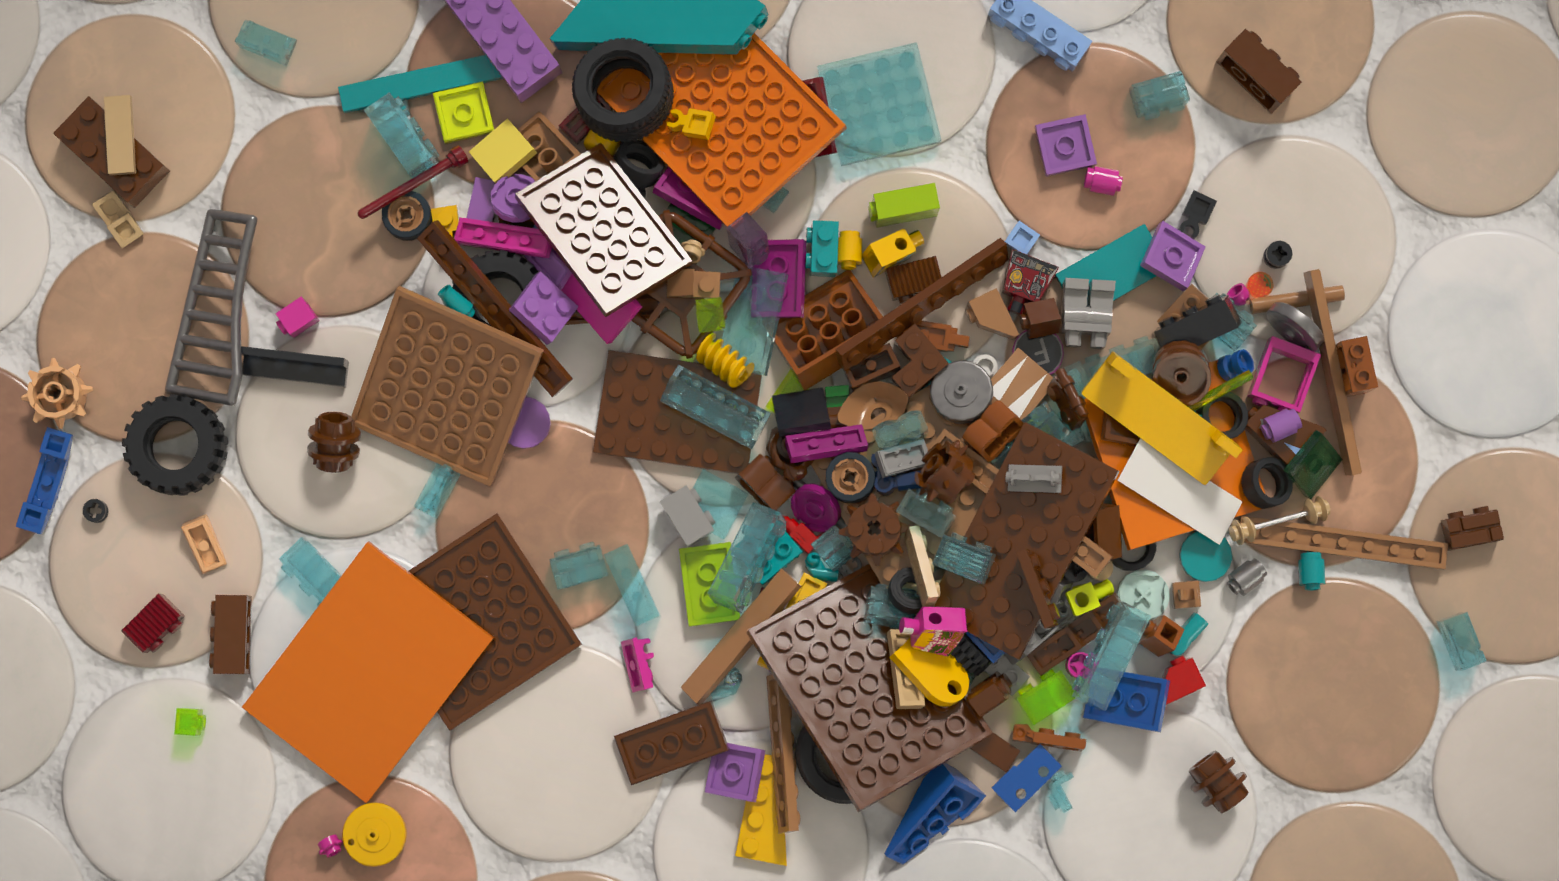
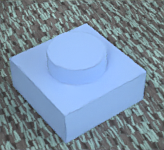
(1022, 238)

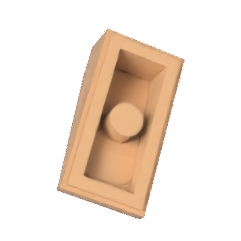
(204, 543)

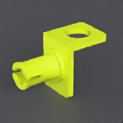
(1088, 596)

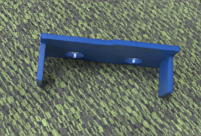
(1026, 777)

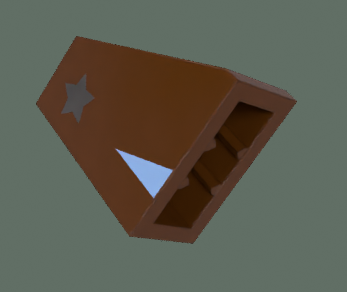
(1285, 448)

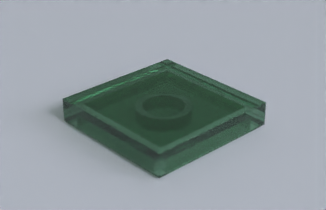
(1313, 464)

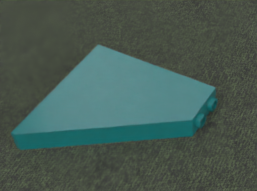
(663, 24)

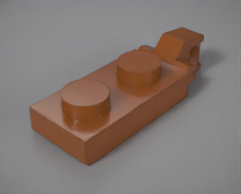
(942, 336)
(1047, 738)

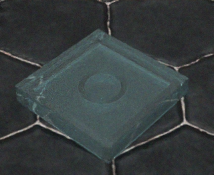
(721, 500)

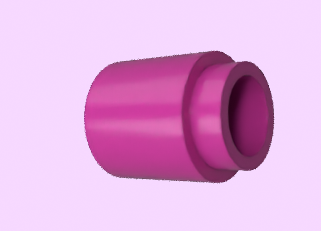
(1103, 180)

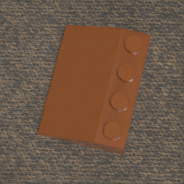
(830, 319)

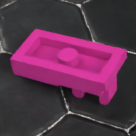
(637, 667)

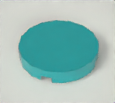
(1204, 558)

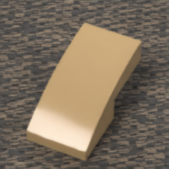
(117, 218)

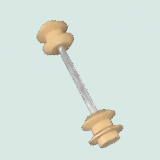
(1311, 511)

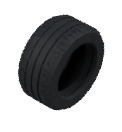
(611, 57)
(811, 773)

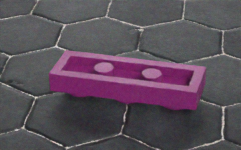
(826, 443)

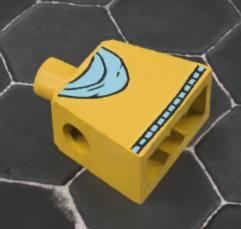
(891, 251)

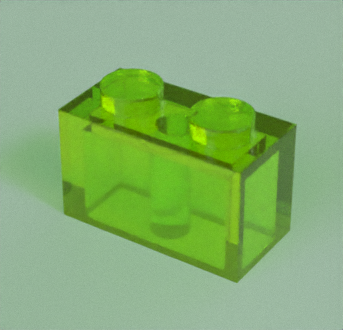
(1045, 697)

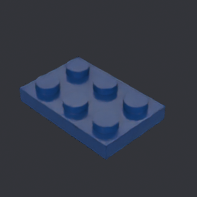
(1136, 703)

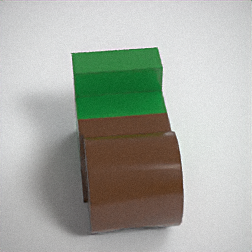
(835, 397)

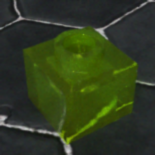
(189, 721)

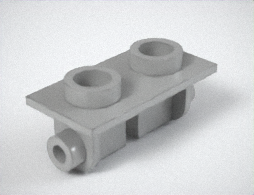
(1034, 478)

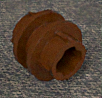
(333, 442)
(1218, 781)

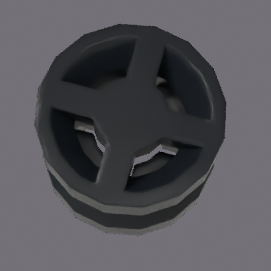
(1274, 258)
(1072, 570)

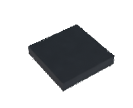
(801, 412)

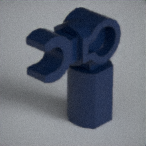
(887, 485)

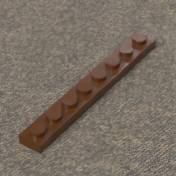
(490, 301)
(922, 304)

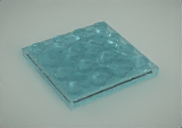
(881, 103)

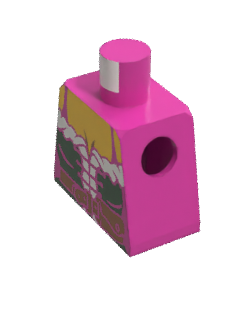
(935, 629)

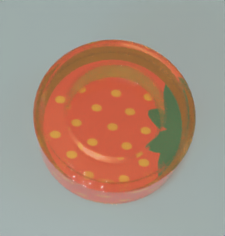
(1259, 284)

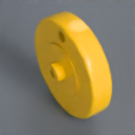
(374, 834)

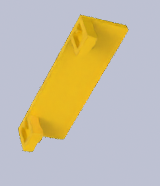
(1159, 418)

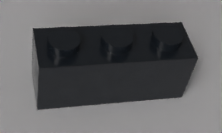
(1200, 324)

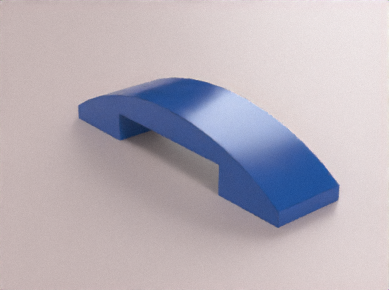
(46, 482)

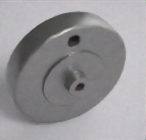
(1295, 326)
(961, 392)

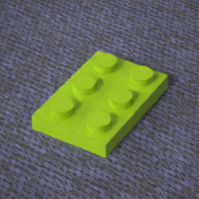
(699, 570)

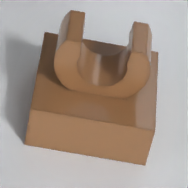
(1186, 594)

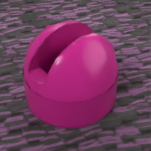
(1239, 294)

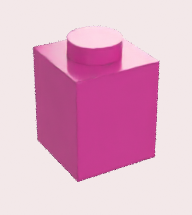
(296, 317)

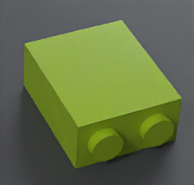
(904, 205)

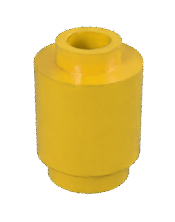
(849, 249)

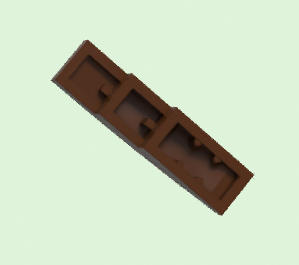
(1071, 637)

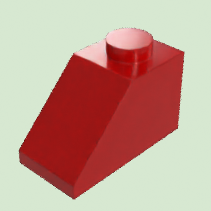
(1183, 678)

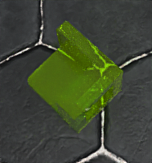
(710, 315)

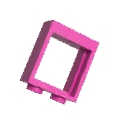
(1293, 352)

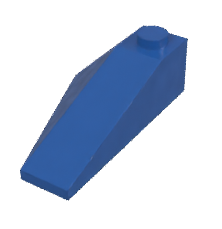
(937, 803)

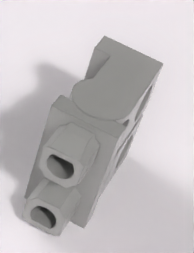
(1087, 320)

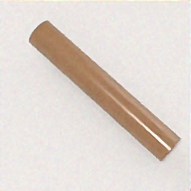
(1295, 299)

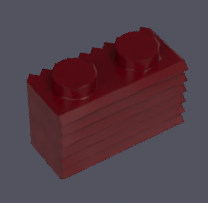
(153, 624)

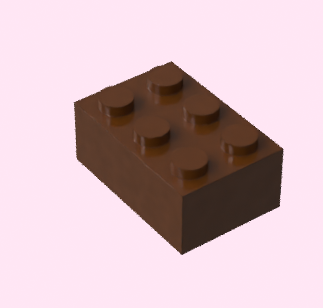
(1259, 70)

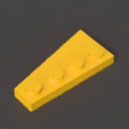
(759, 828)

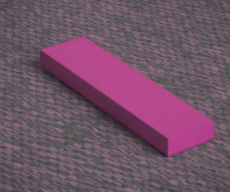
(502, 237)

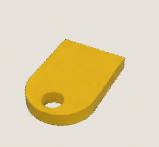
(932, 674)

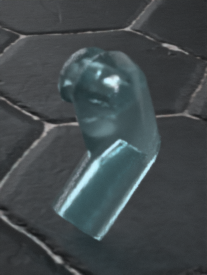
(730, 685)

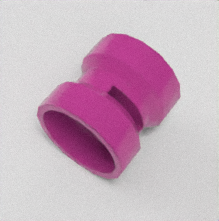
(1075, 661)

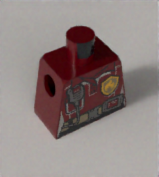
(1026, 280)

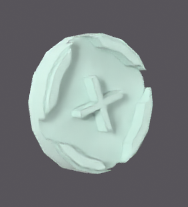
(1145, 592)

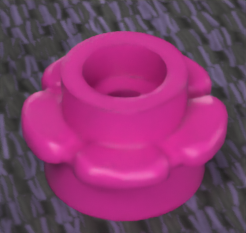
(330, 846)

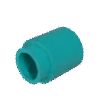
(1311, 571)

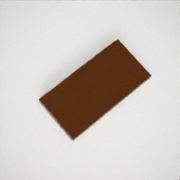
(671, 743)

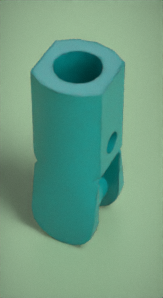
(1193, 627)

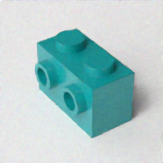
(824, 248)

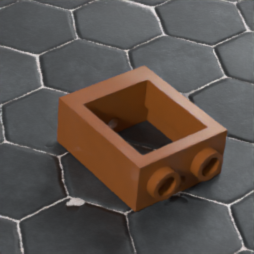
(1357, 362)

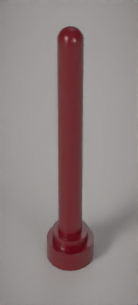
(455, 158)

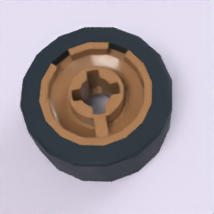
(408, 228)
(844, 465)

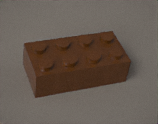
(86, 137)

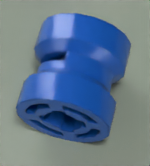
(1235, 364)

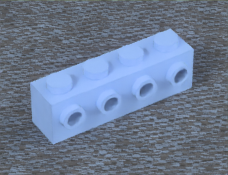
(1042, 30)

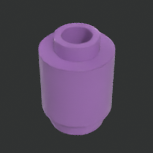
(1281, 425)

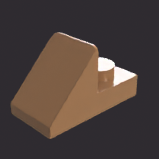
(694, 284)

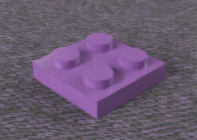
(1065, 145)
(1172, 256)
(543, 308)
(736, 773)

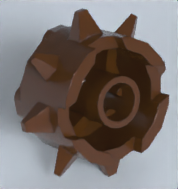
(945, 472)
(859, 530)

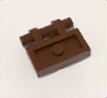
(1071, 405)

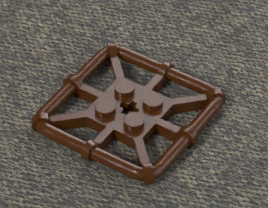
(682, 306)

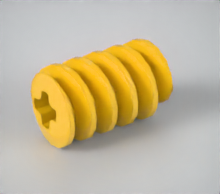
(723, 363)

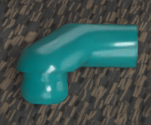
(818, 570)

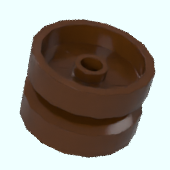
(1185, 359)

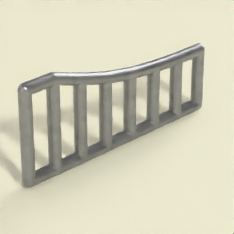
(234, 320)

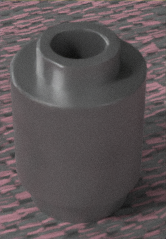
(1246, 577)

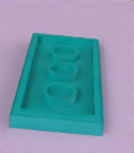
(1115, 262)

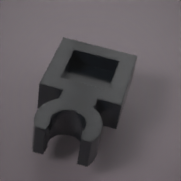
(1198, 211)

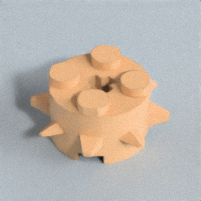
(42, 389)

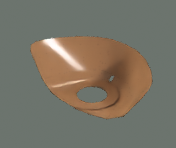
(861, 404)

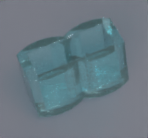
(906, 428)

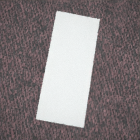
(1177, 492)

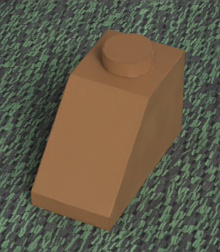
(991, 315)

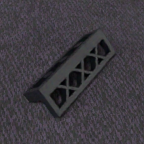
(294, 366)

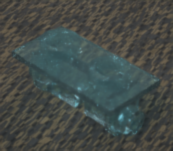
(437, 490)

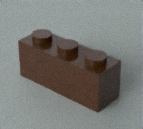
(231, 634)

